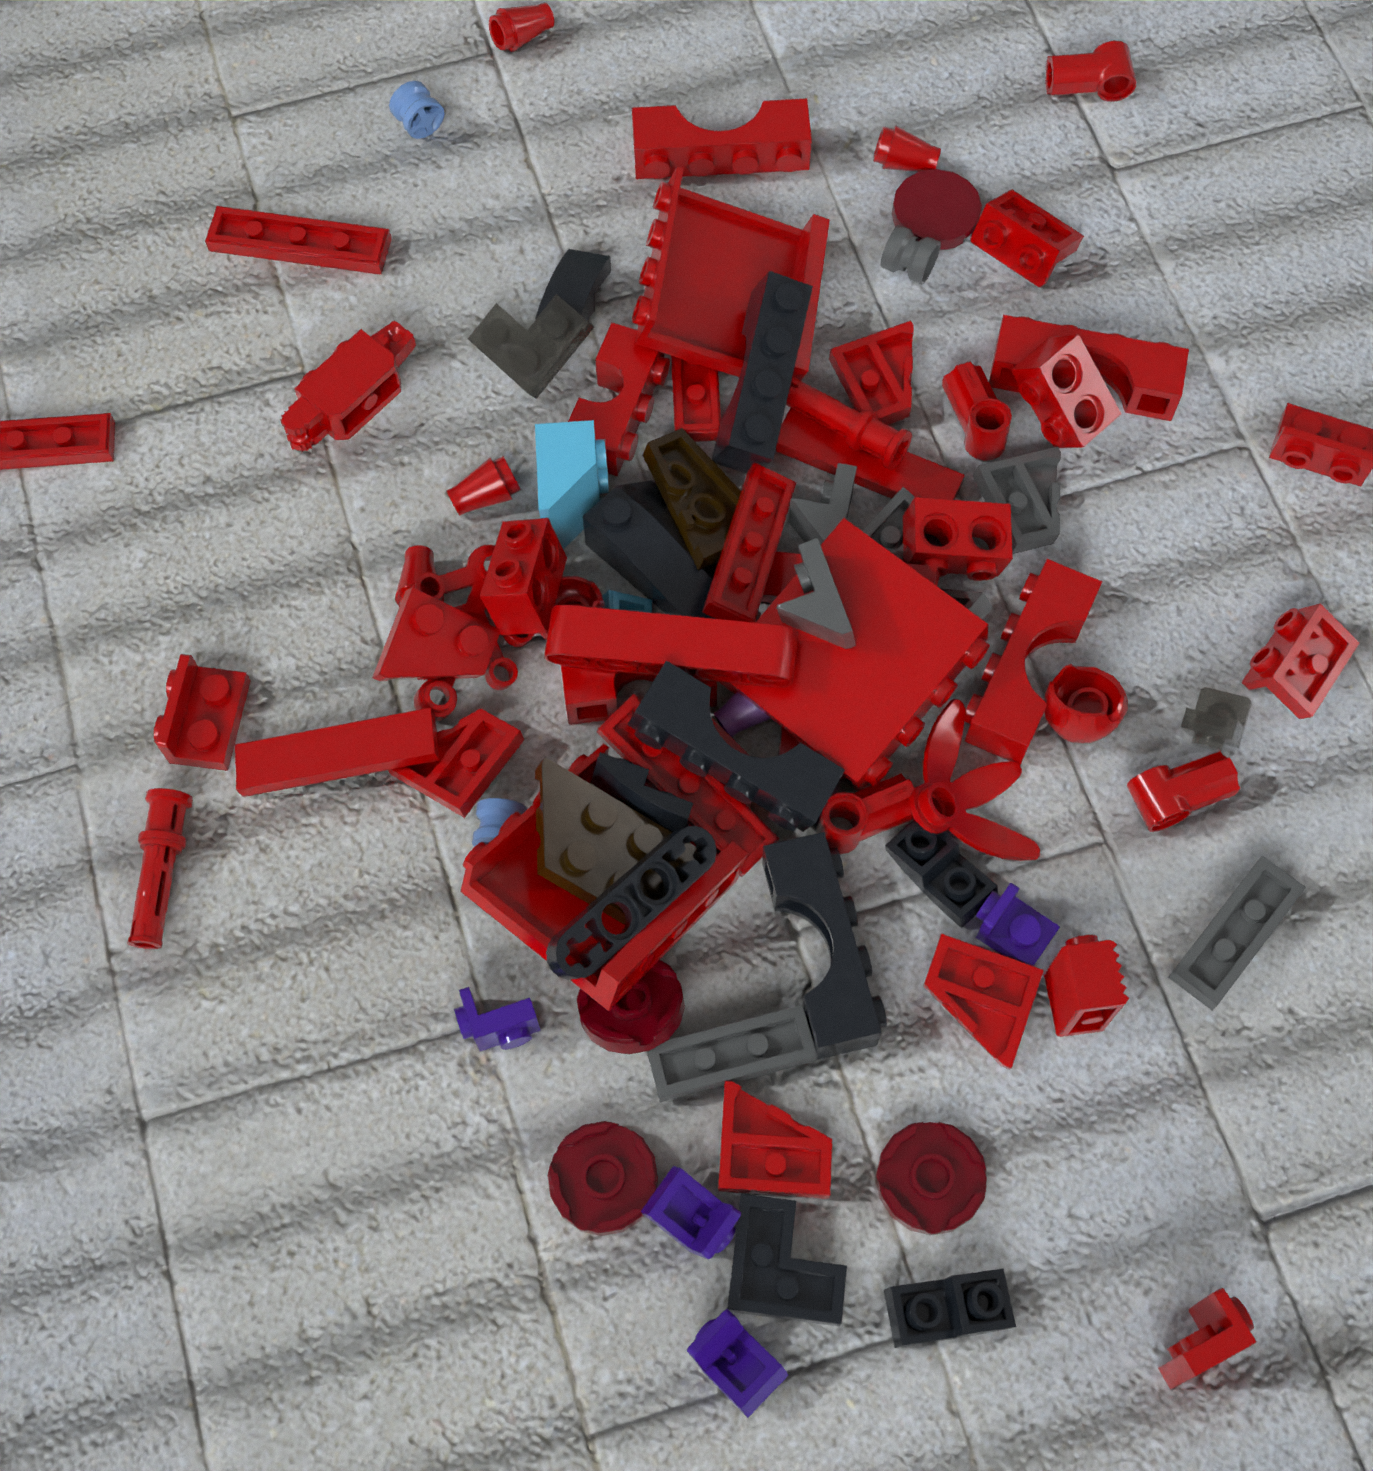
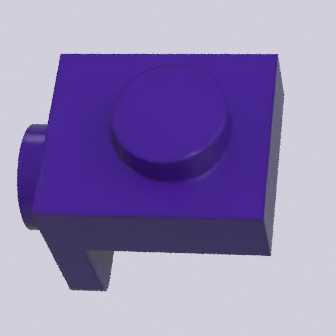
(505, 1026)
(692, 1214)
(736, 1362)

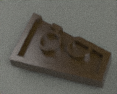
(695, 492)

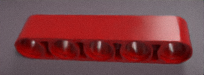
(697, 645)

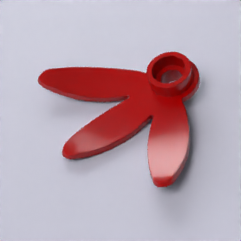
(943, 804)

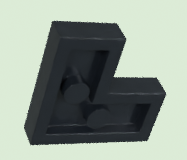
(770, 1281)

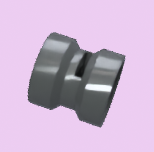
(905, 252)

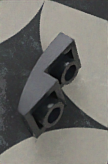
(577, 281)
(626, 783)
(941, 871)
(949, 1308)

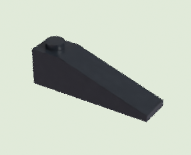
(642, 544)

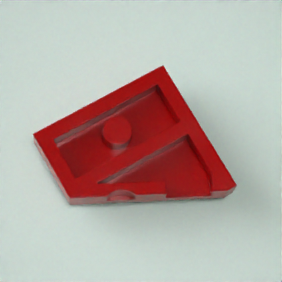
(878, 372)
(435, 642)
(467, 762)
(984, 994)
(770, 1151)

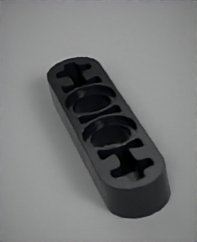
(636, 906)

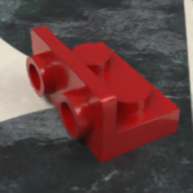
(1024, 236)
(1323, 445)
(1302, 658)
(201, 715)
(1222, 1333)

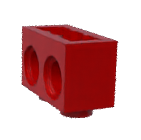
(1066, 392)
(955, 525)
(524, 576)

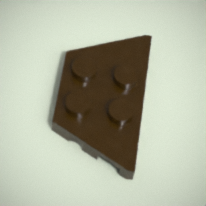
(593, 838)

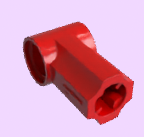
(1104, 71)
(978, 411)
(1171, 795)
(868, 811)

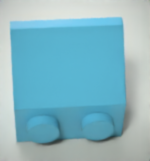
(569, 474)

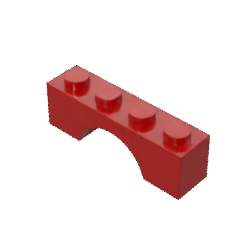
(770, 142)
(1141, 372)
(1010, 708)

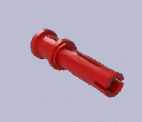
(859, 428)
(161, 844)

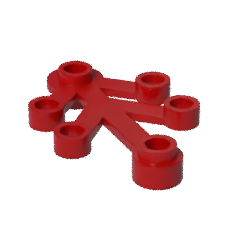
(462, 578)

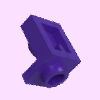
(1014, 927)

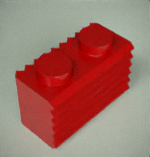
(1085, 986)

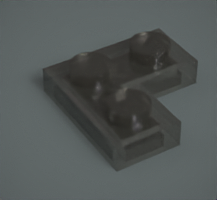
(536, 353)

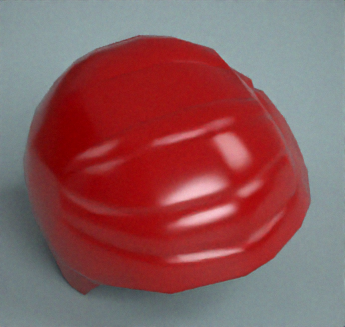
(1084, 704)

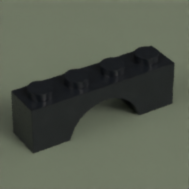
(758, 404)
(679, 719)
(805, 883)

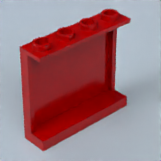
(704, 271)
(906, 655)
(506, 885)

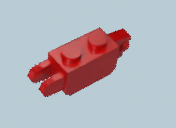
(348, 387)

